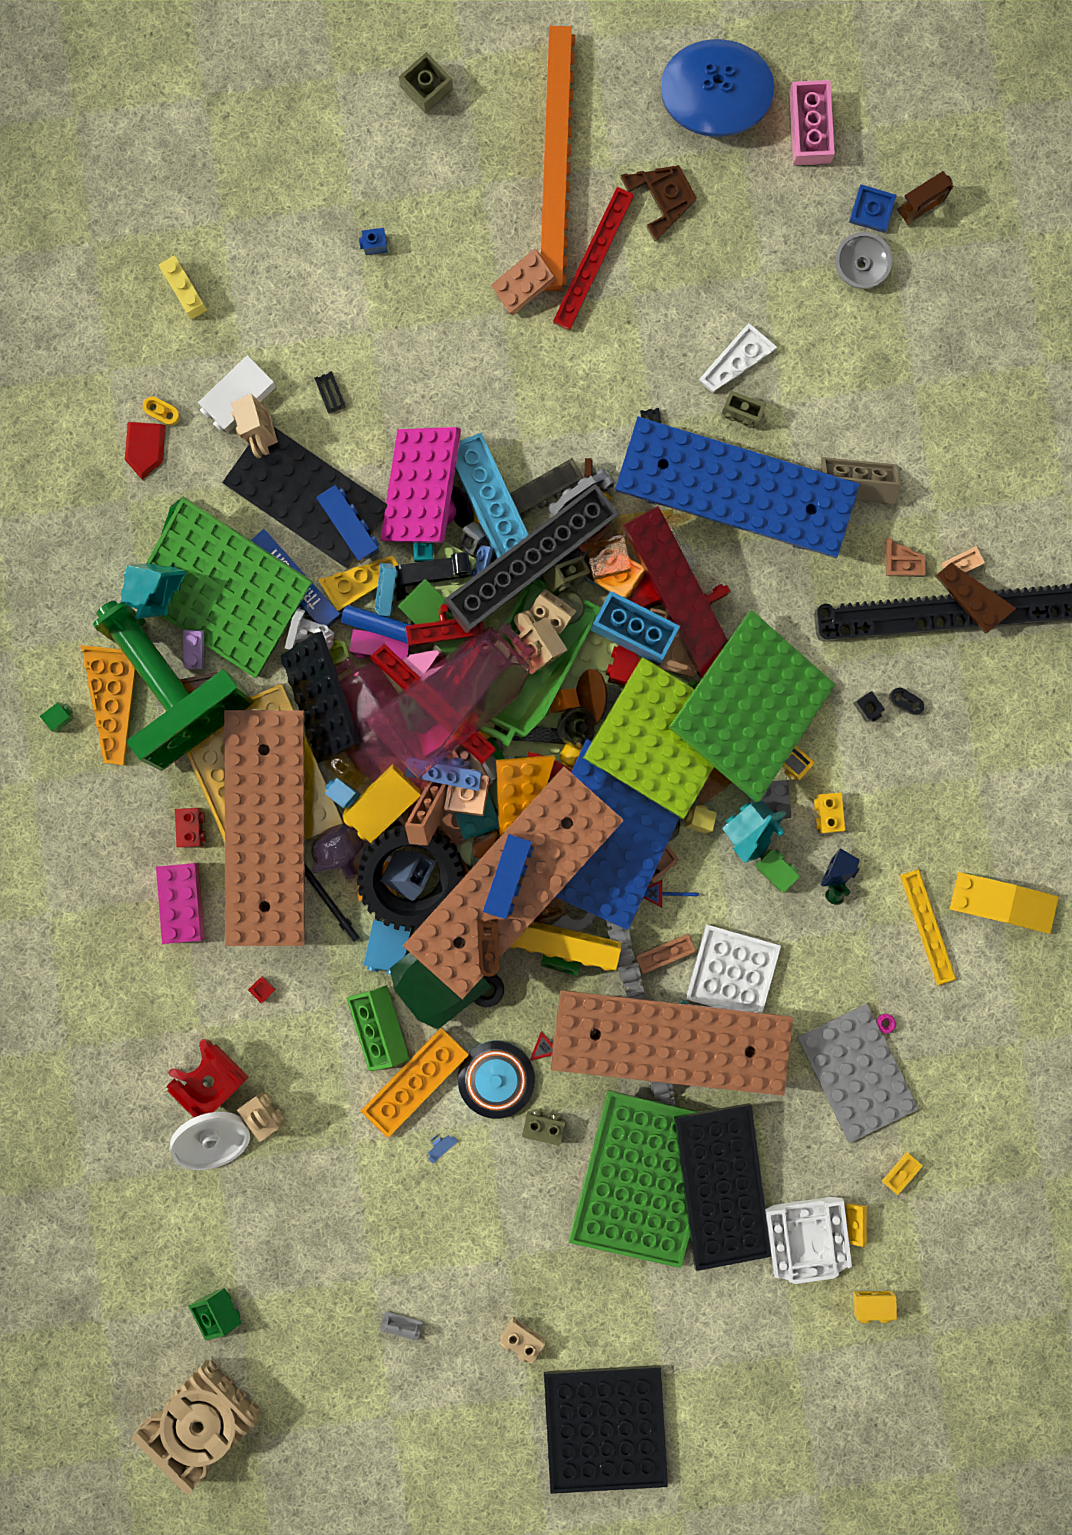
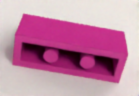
(366, 643)

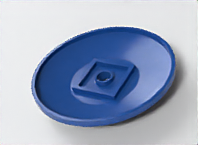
(712, 107)

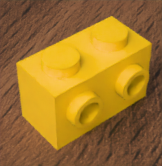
(829, 813)
(874, 1306)

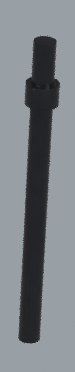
(345, 923)

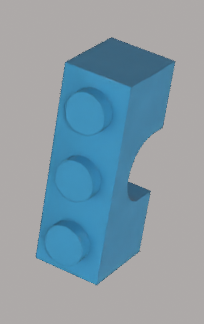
(341, 793)

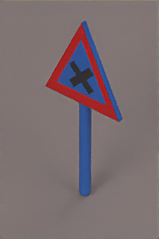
(654, 893)

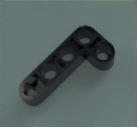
(434, 570)

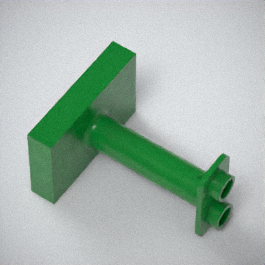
(188, 715)

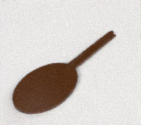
(592, 693)

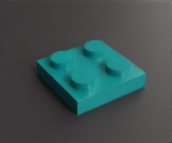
(475, 825)

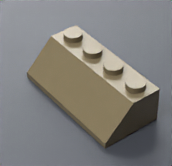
(877, 480)

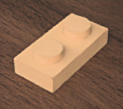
(967, 560)

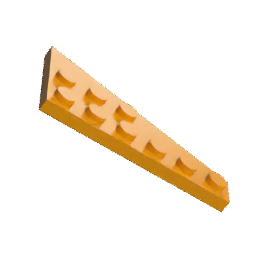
(111, 693)
(518, 785)

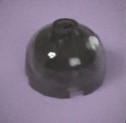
(576, 726)

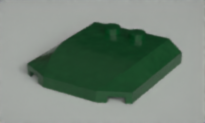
(427, 995)

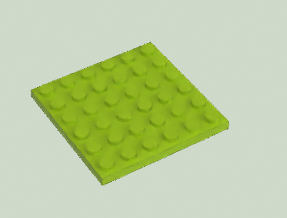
(642, 749)

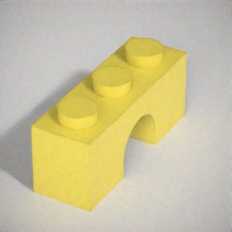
(182, 287)

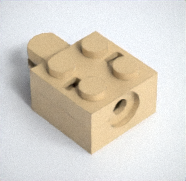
(254, 424)
(541, 638)
(261, 1116)

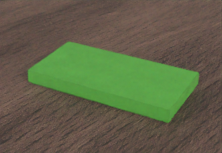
(423, 607)

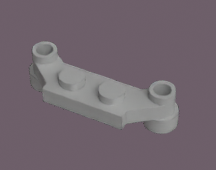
(600, 478)

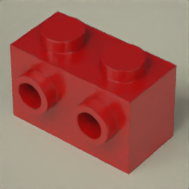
(189, 827)

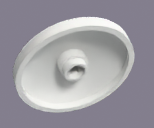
(209, 1141)

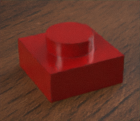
(261, 989)

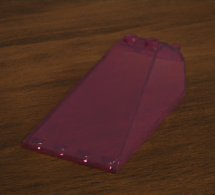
(453, 699)

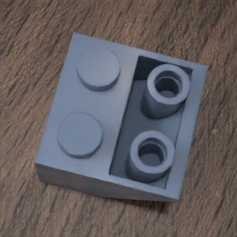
(408, 872)

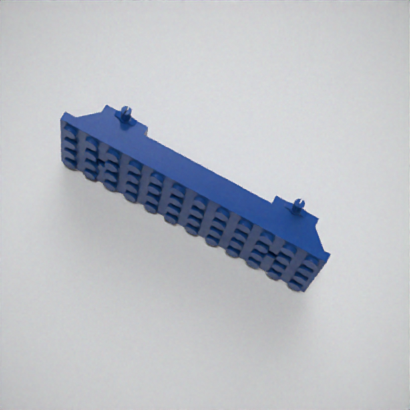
(737, 487)

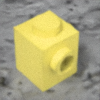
(700, 819)

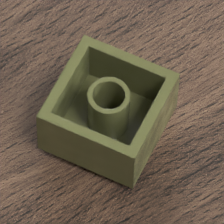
(426, 82)

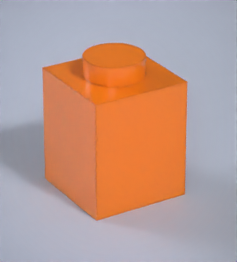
(565, 700)

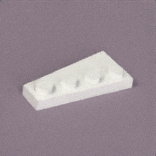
(740, 355)

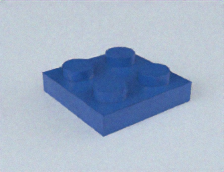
(872, 208)

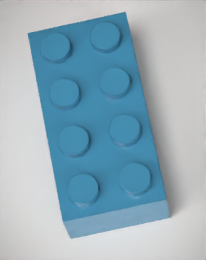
(635, 628)

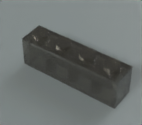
(546, 487)

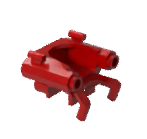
(194, 1095)

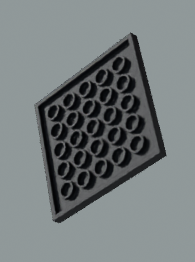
(605, 1429)

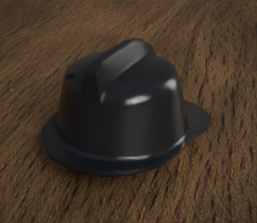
(464, 511)

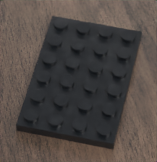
(320, 697)

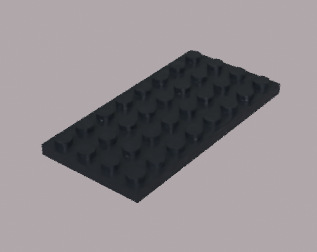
(287, 488)
(722, 1186)

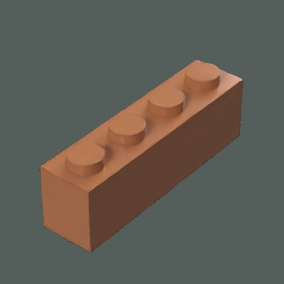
(426, 814)

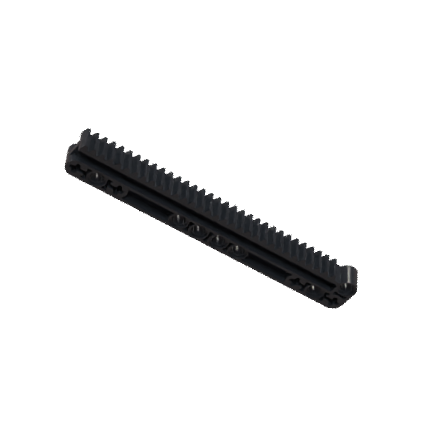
(902, 616)

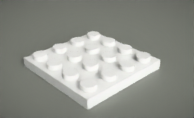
(732, 971)

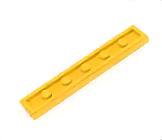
(927, 927)

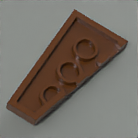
(977, 600)

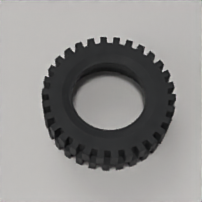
(388, 905)

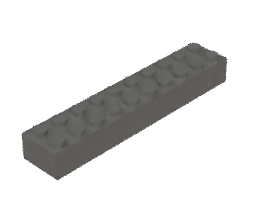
(530, 558)

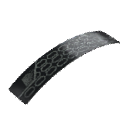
(537, 734)

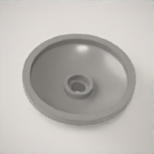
(864, 249)

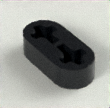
(909, 698)

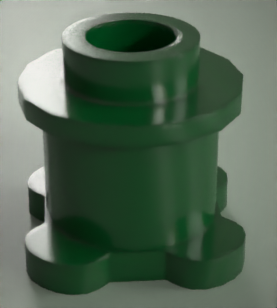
(836, 893)

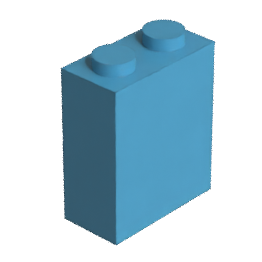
(385, 946)

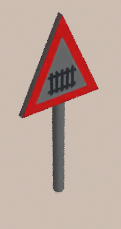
(542, 1048)

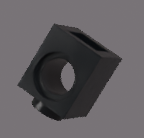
(861, 703)

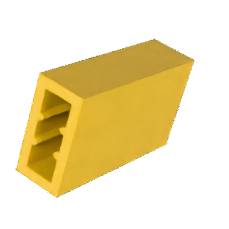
(381, 803)

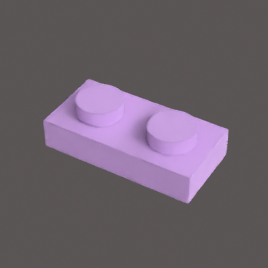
(193, 649)

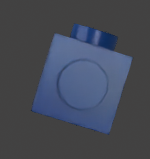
(373, 241)

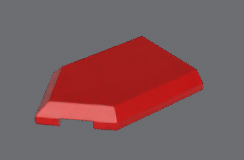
(144, 447)

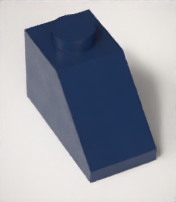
(840, 869)

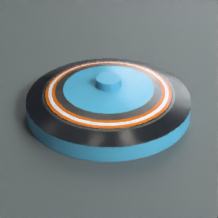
(496, 1079)

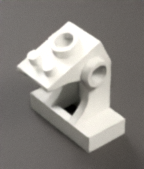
(300, 627)

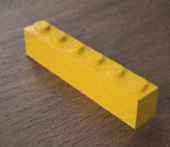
(570, 945)

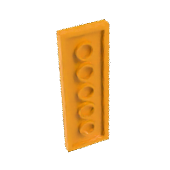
(414, 1082)

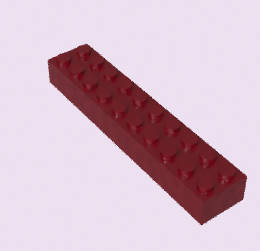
(676, 588)

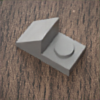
(471, 537)

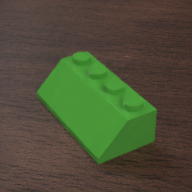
(378, 1028)

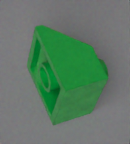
(215, 1314)

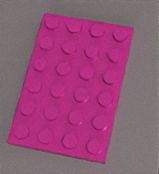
(420, 485)

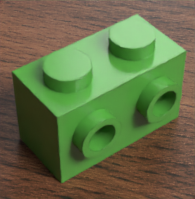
(777, 870)

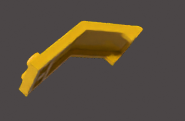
(1004, 902)

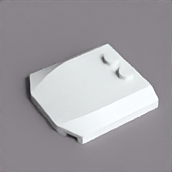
(808, 1239)

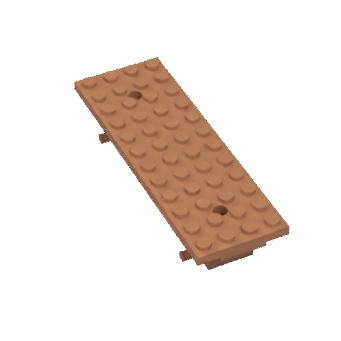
(264, 828)
(565, 829)
(671, 1043)

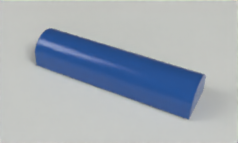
(374, 623)

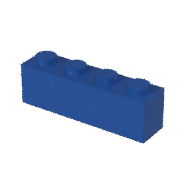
(347, 523)
(507, 875)

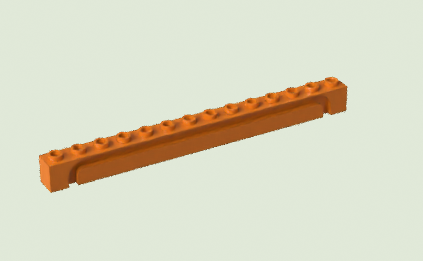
(556, 152)

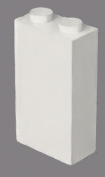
(241, 381)

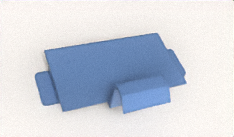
(441, 1147)

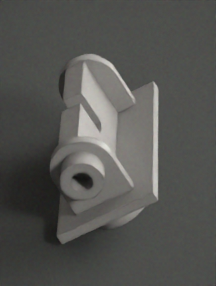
(401, 1325)

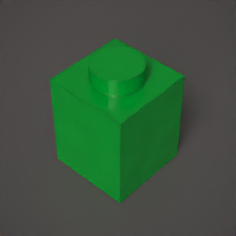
(57, 716)

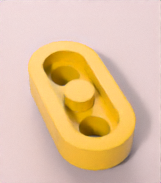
(161, 411)

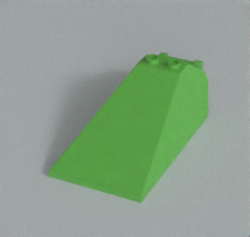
(543, 685)

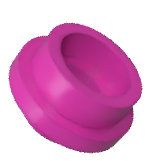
(892, 1023)

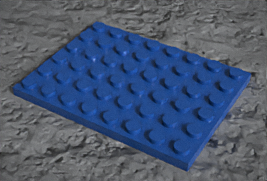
(623, 866)

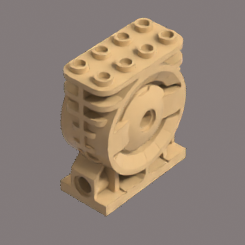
(190, 1450)

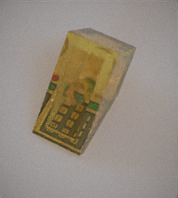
(345, 770)

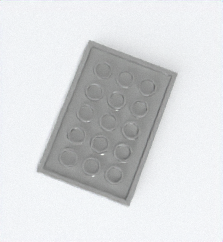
(857, 1073)

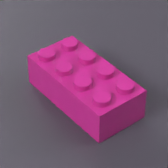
(180, 903)

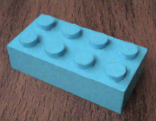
(385, 589)

